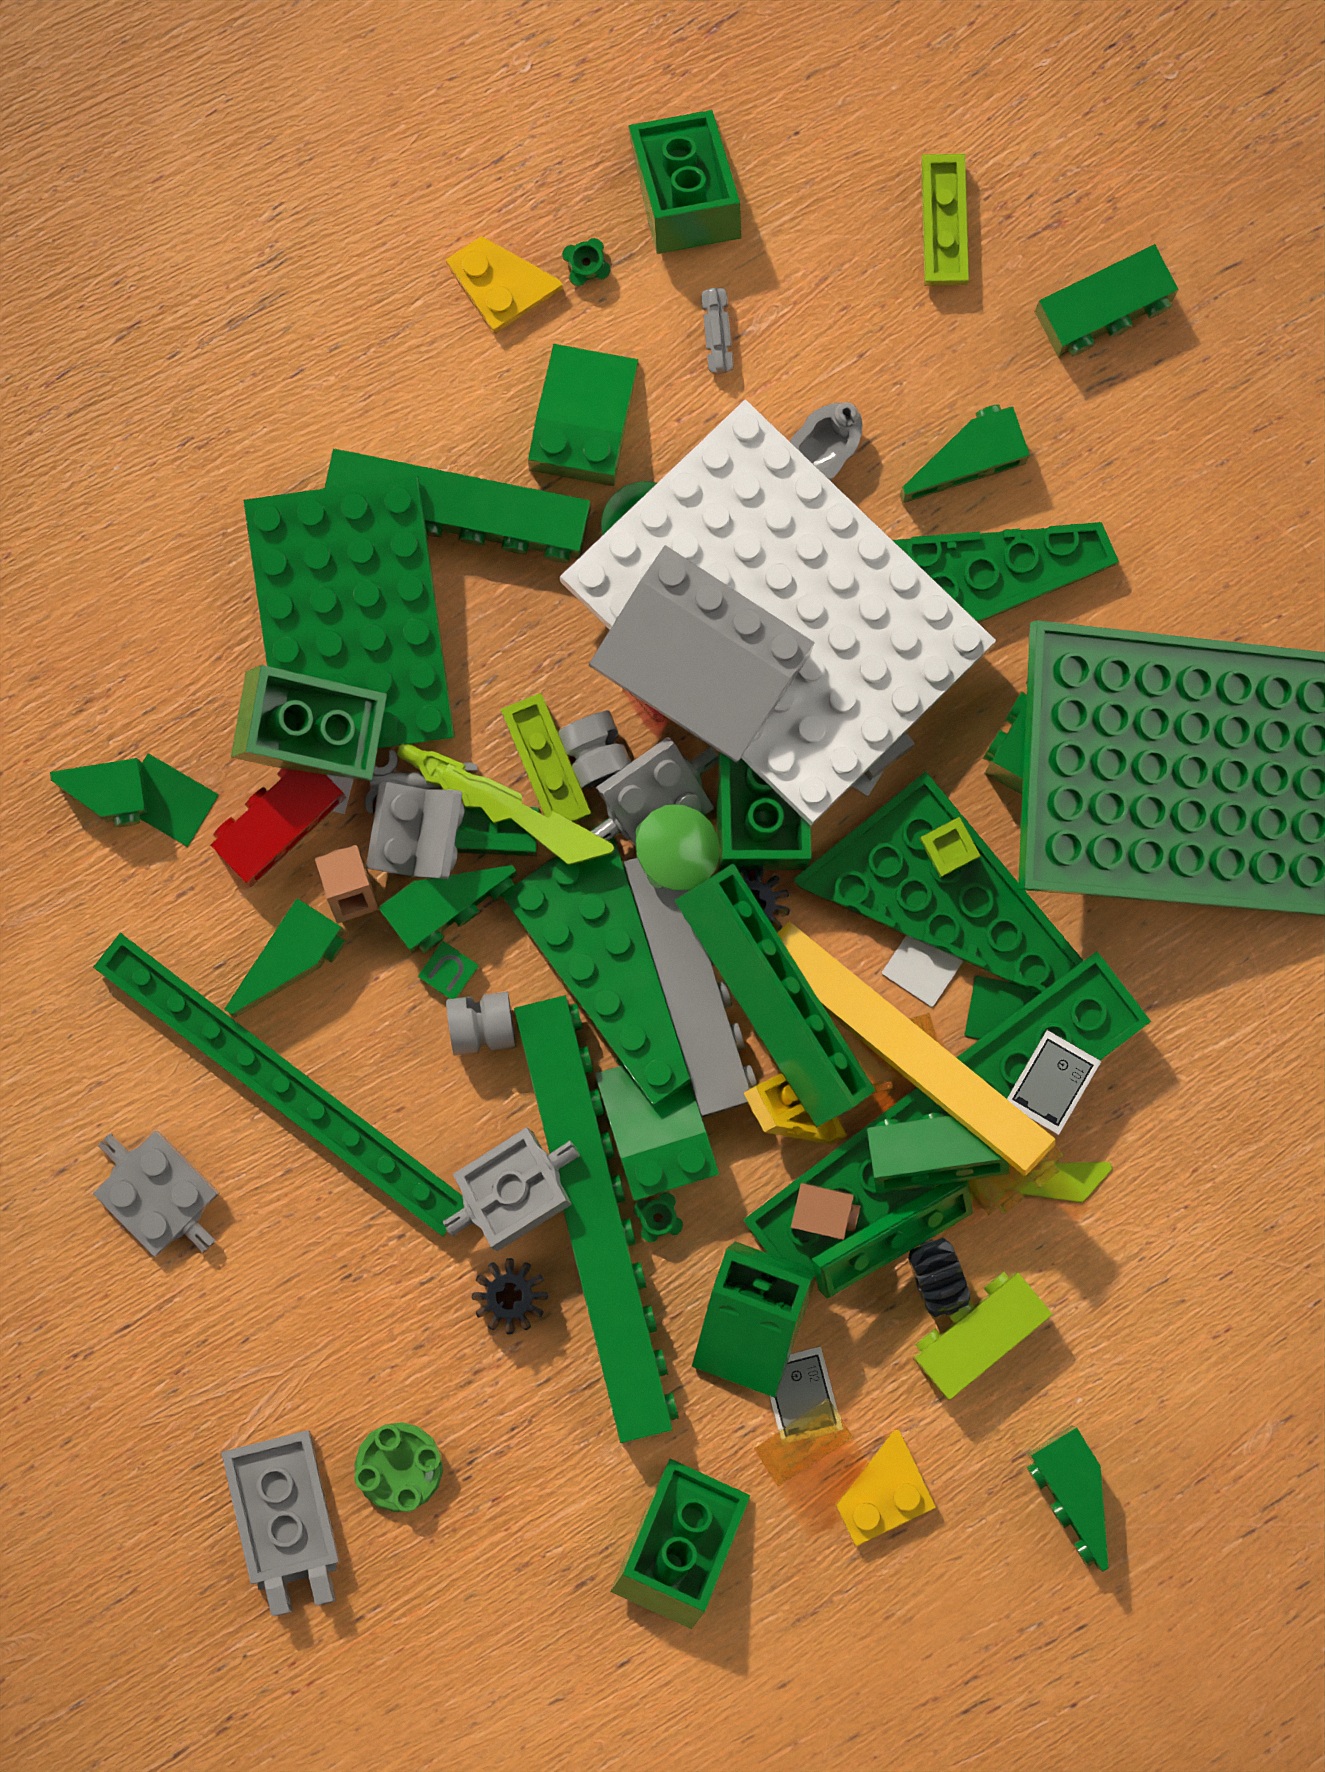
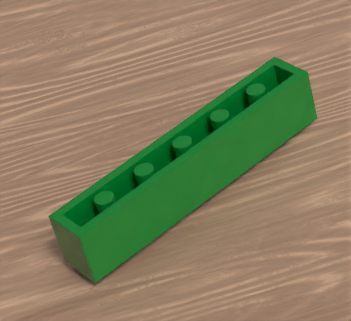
(479, 507)
(775, 995)

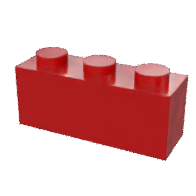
(275, 822)

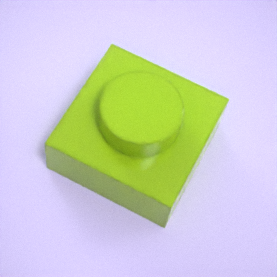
(949, 847)

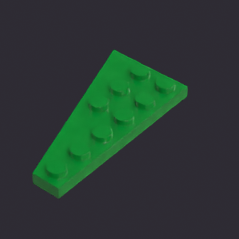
(1010, 566)

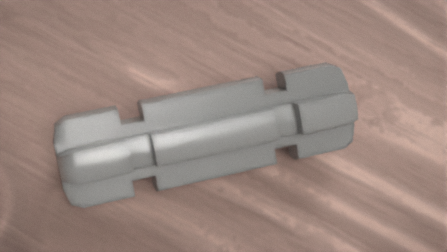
(717, 330)

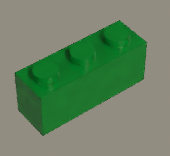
(1107, 302)
(929, 1154)

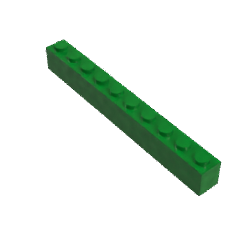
(594, 1220)

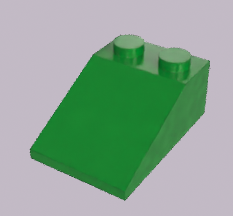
(685, 182)
(582, 415)
(308, 724)
(757, 823)
(659, 1144)
(681, 1544)

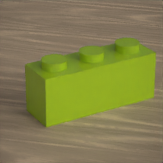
(980, 1334)

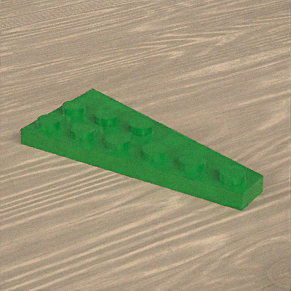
(598, 947)

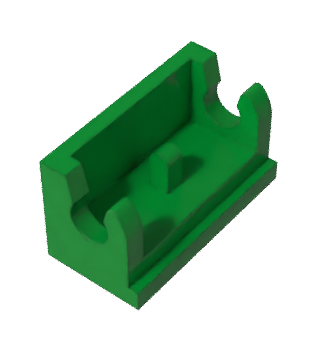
(481, 836)

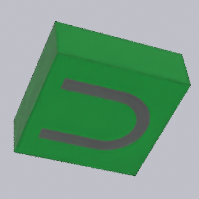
(448, 971)

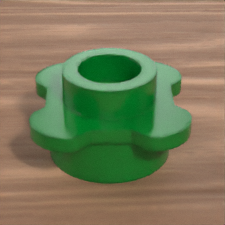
(589, 250)
(664, 1206)

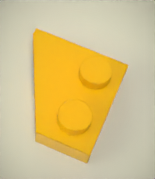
(500, 282)
(782, 1113)
(884, 1492)

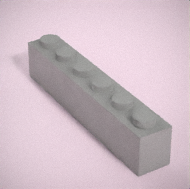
(692, 998)

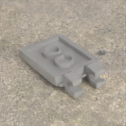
(282, 1517)

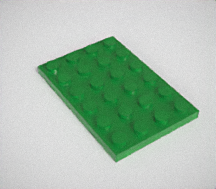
(354, 597)

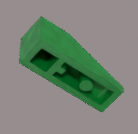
(978, 450)
(294, 951)

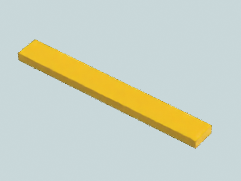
(918, 1056)

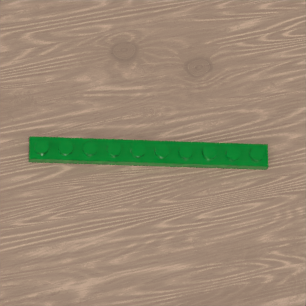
(280, 1083)

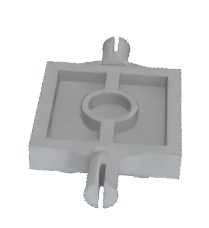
(650, 783)
(511, 1189)
(156, 1193)

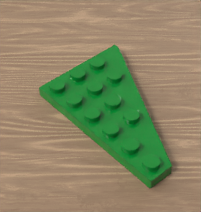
(967, 913)

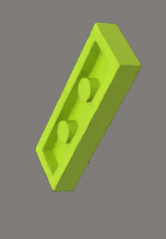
(944, 219)
(545, 759)

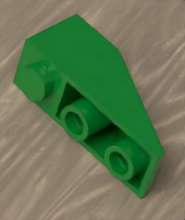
(433, 904)
(1075, 1482)

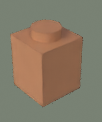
(346, 884)
(825, 1211)

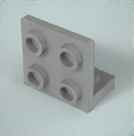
(415, 831)

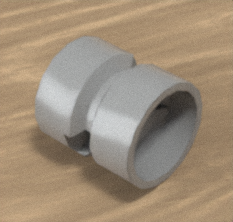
(595, 749)
(480, 1023)

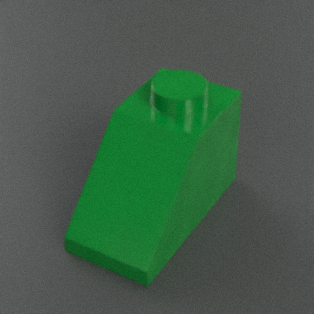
(109, 789)

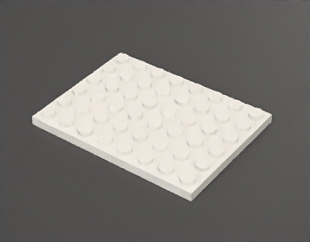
(809, 556)

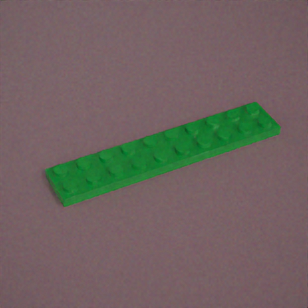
(1082, 1007)

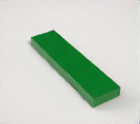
(891, 1237)

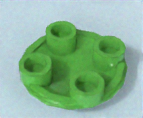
(677, 847)
(398, 1467)

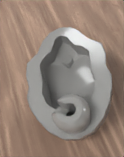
(830, 436)

